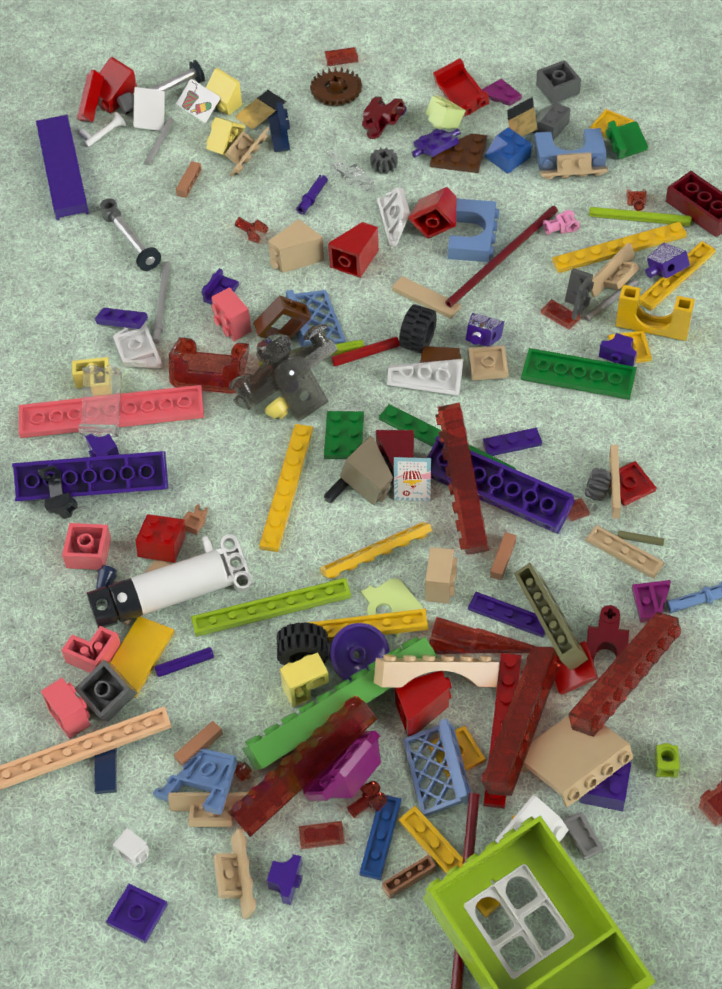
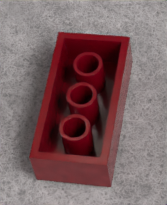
(699, 200)

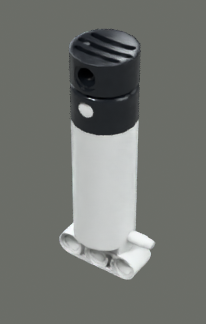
(170, 584)

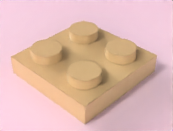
(488, 362)

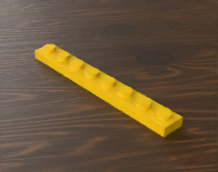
(609, 249)
(286, 488)

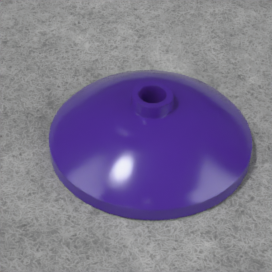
(356, 637)

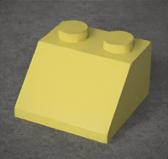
(227, 89)

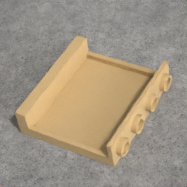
(575, 761)

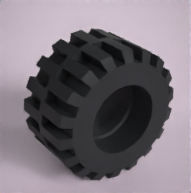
(417, 328)
(301, 640)

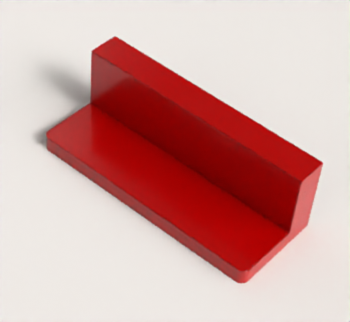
(90, 96)

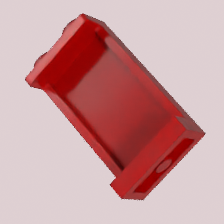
(460, 87)

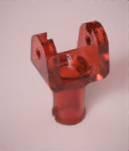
(636, 199)
(250, 228)
(370, 798)

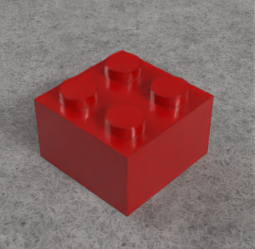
(160, 538)

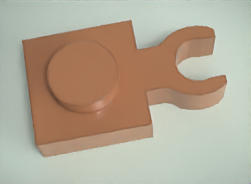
(195, 520)

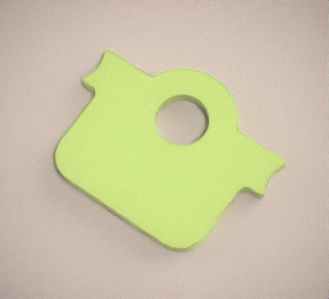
(393, 594)

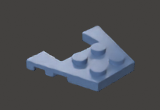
(204, 771)

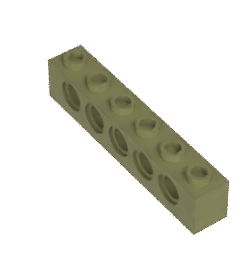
(550, 616)

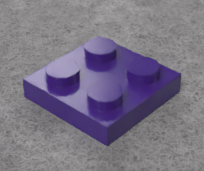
(136, 913)

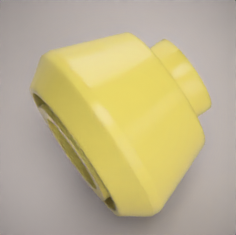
(277, 408)

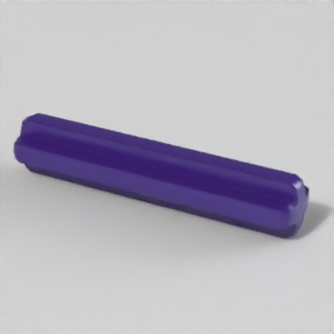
(184, 661)

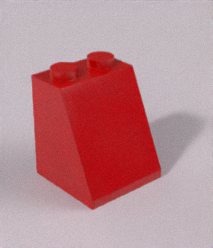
(117, 81)
(435, 213)
(354, 249)
(422, 700)

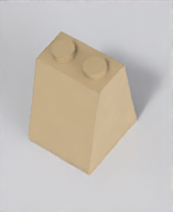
(295, 247)

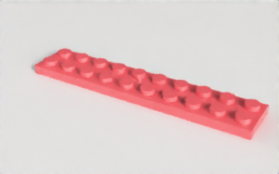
(135, 409)

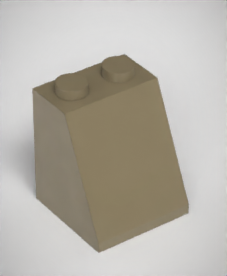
(368, 472)

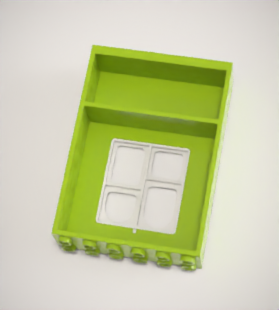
(593, 947)

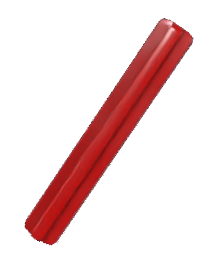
(365, 351)

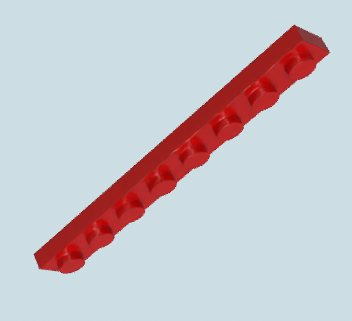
(507, 682)

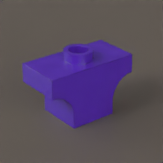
(619, 350)
(101, 445)
(285, 877)

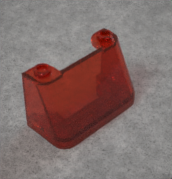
(206, 369)

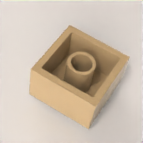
(440, 575)

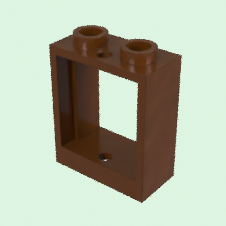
(280, 306)

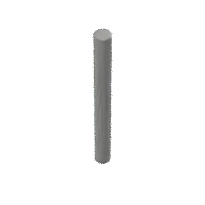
(159, 141)
(607, 302)

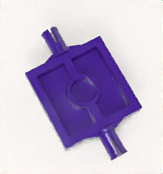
(435, 142)

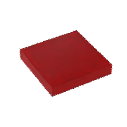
(634, 483)
(583, 674)

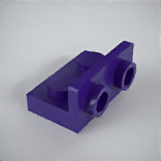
(216, 285)

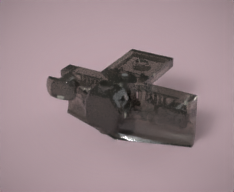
(287, 372)

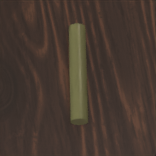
(641, 538)

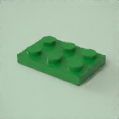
(343, 433)

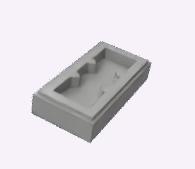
(582, 836)

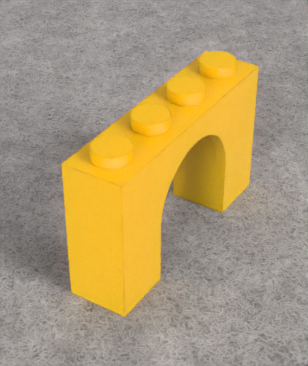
(633, 317)

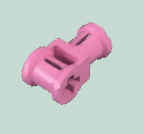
(562, 223)

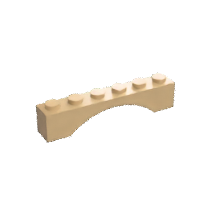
(399, 671)

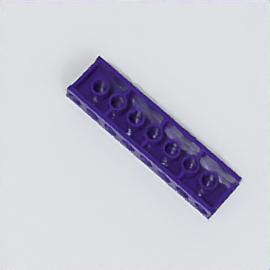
(62, 166)
(94, 475)
(511, 490)

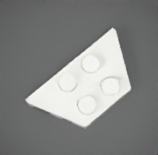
(394, 214)
(137, 348)

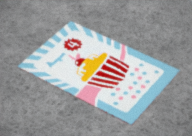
(412, 479)

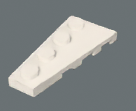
(428, 376)

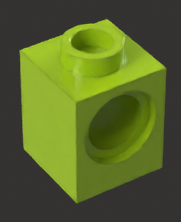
(665, 768)

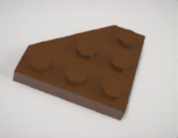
(464, 156)

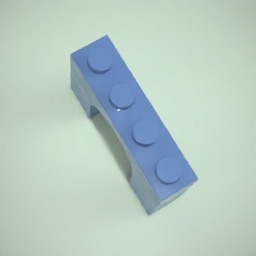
(547, 152)
(476, 247)

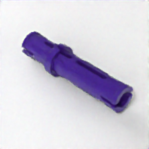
(308, 198)

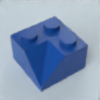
(509, 150)

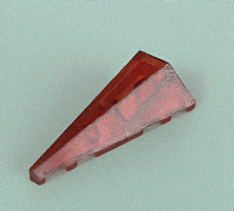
(456, 638)

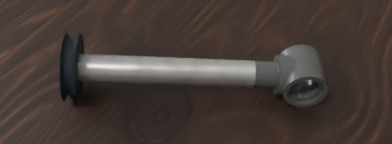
(126, 101)
(147, 257)

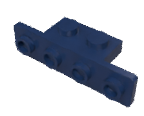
(279, 127)

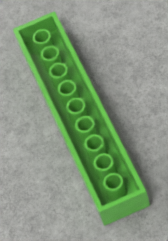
(299, 727)

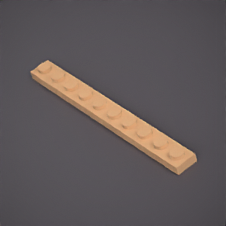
(84, 747)

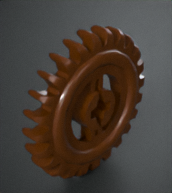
(337, 83)

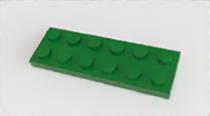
(579, 373)

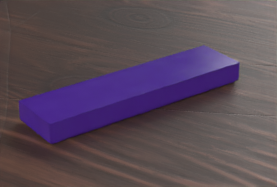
(506, 614)

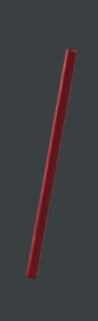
(499, 258)
(469, 849)

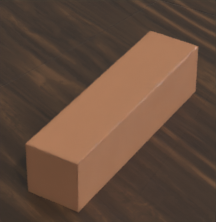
(188, 179)
(503, 556)
(201, 740)
(408, 876)

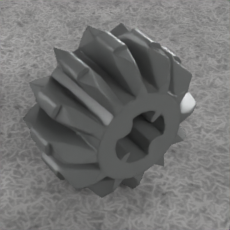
(383, 160)
(598, 484)

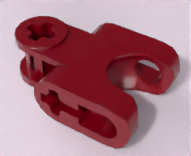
(379, 115)
(607, 633)

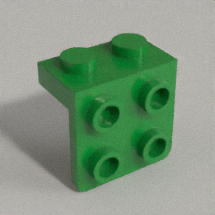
(626, 139)

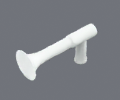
(91, 139)

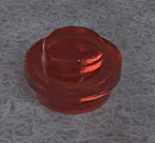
(243, 771)

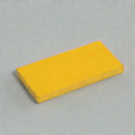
(141, 651)

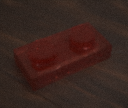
(341, 56)
(559, 314)
(321, 835)

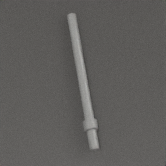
(157, 325)

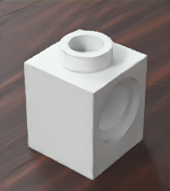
(131, 848)

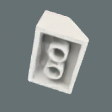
(535, 808)

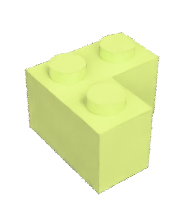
(444, 113)

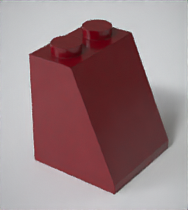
(395, 444)

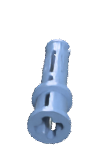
(707, 595)

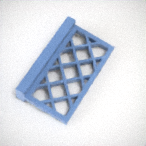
(326, 304)
(452, 758)

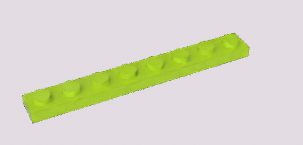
(270, 607)

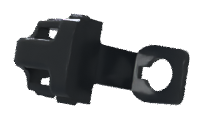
(58, 503)

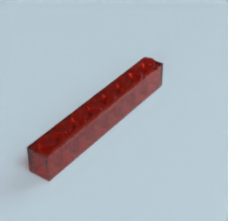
(463, 479)
(624, 674)
(521, 721)
(302, 765)

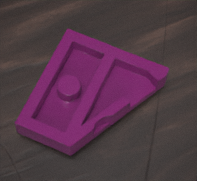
(502, 92)
(650, 598)

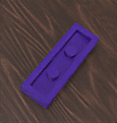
(121, 318)
(512, 442)

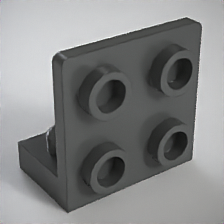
(578, 291)

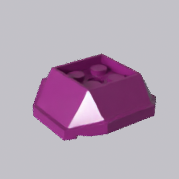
(347, 771)

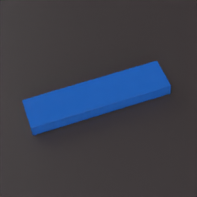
(380, 839)

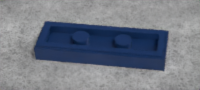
(106, 772)

